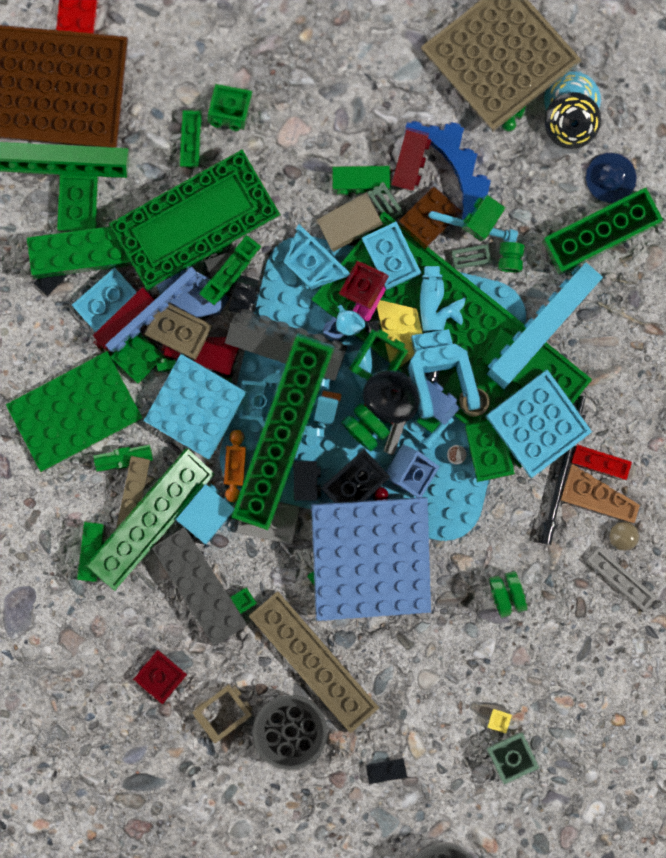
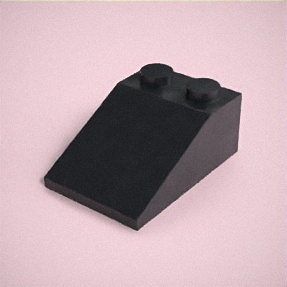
(356, 480)

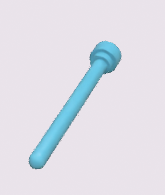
(507, 235)

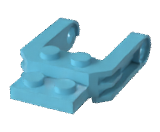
(434, 353)
(260, 398)

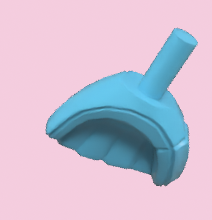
(349, 322)

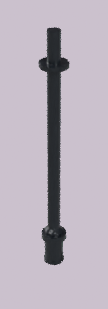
(550, 524)

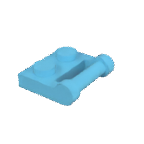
(417, 430)

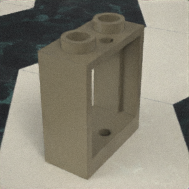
(207, 726)

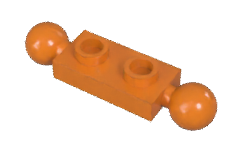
(234, 465)

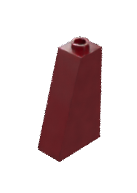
(122, 318)
(214, 355)

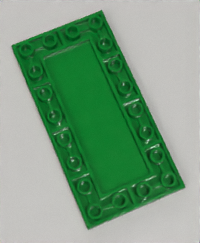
(194, 219)

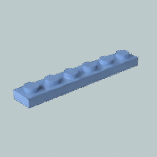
(156, 306)

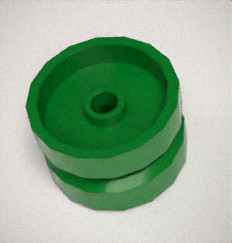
(367, 425)
(507, 594)

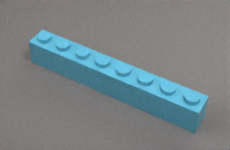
(544, 325)

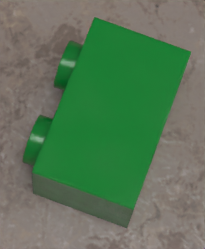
(483, 218)

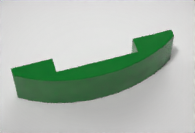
(230, 271)

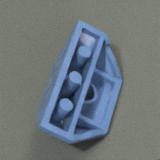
(190, 300)

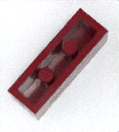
(411, 159)

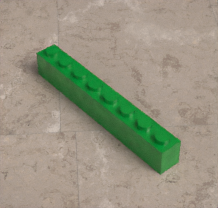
(64, 159)

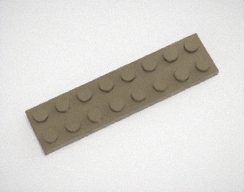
(314, 662)

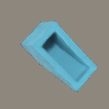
(325, 412)

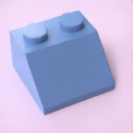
(411, 471)

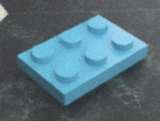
(391, 255)
(104, 299)

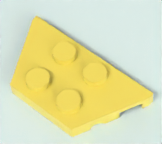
(399, 323)

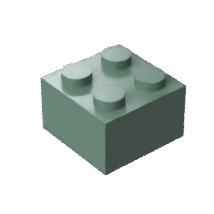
(512, 757)

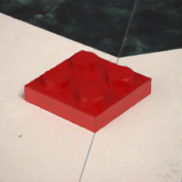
(77, 15)

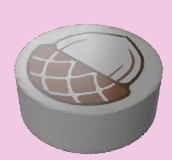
(456, 454)

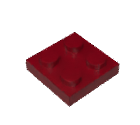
(363, 285)
(160, 676)

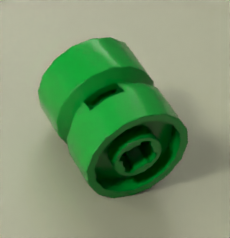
(511, 254)

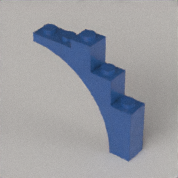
(461, 161)

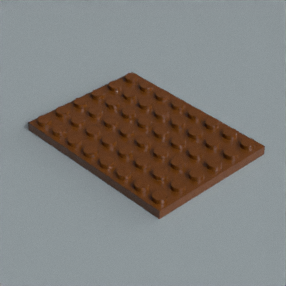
(61, 86)

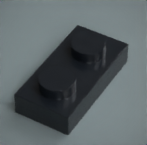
(386, 771)

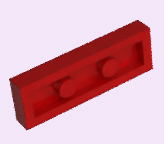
(601, 462)

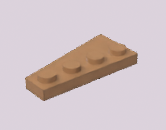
(589, 493)

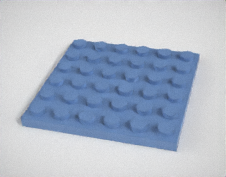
(371, 558)

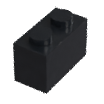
(306, 481)

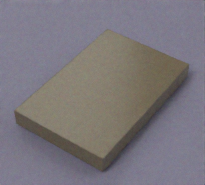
(349, 222)
(179, 331)

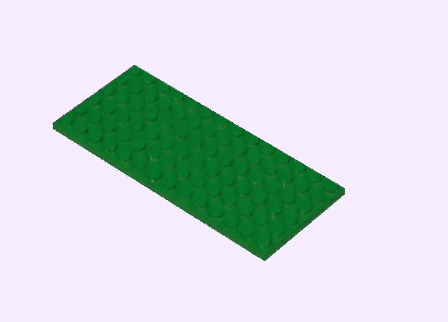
(481, 324)

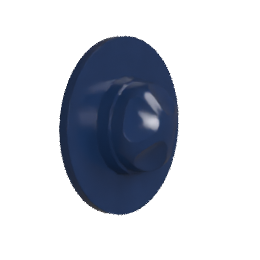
(611, 177)

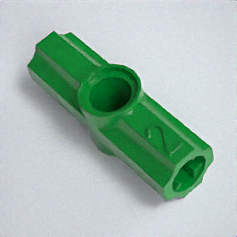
(121, 457)

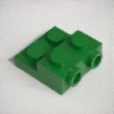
(229, 107)

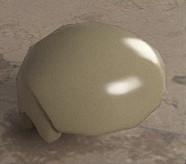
(484, 404)
(624, 536)

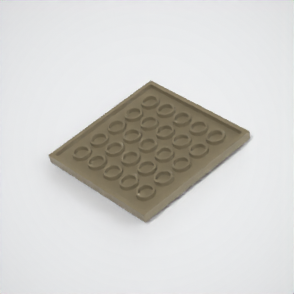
(500, 57)

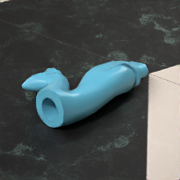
(430, 298)

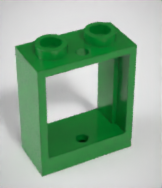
(395, 363)

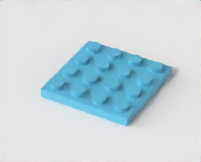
(195, 406)
(538, 423)

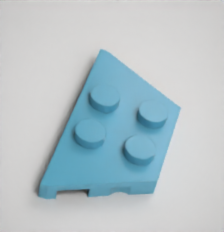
(312, 261)

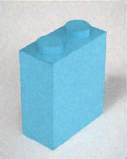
(206, 513)

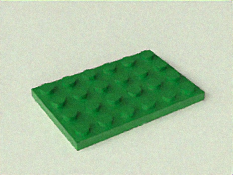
(74, 411)

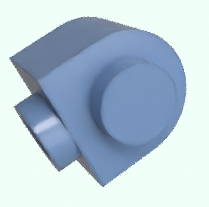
(331, 333)

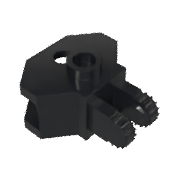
(243, 294)

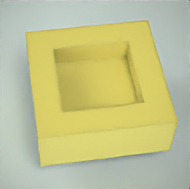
(499, 721)

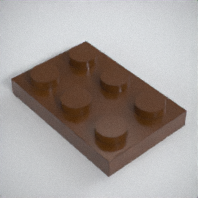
(420, 225)

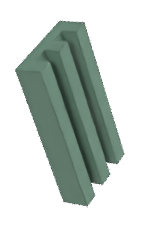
(377, 190)
(475, 256)

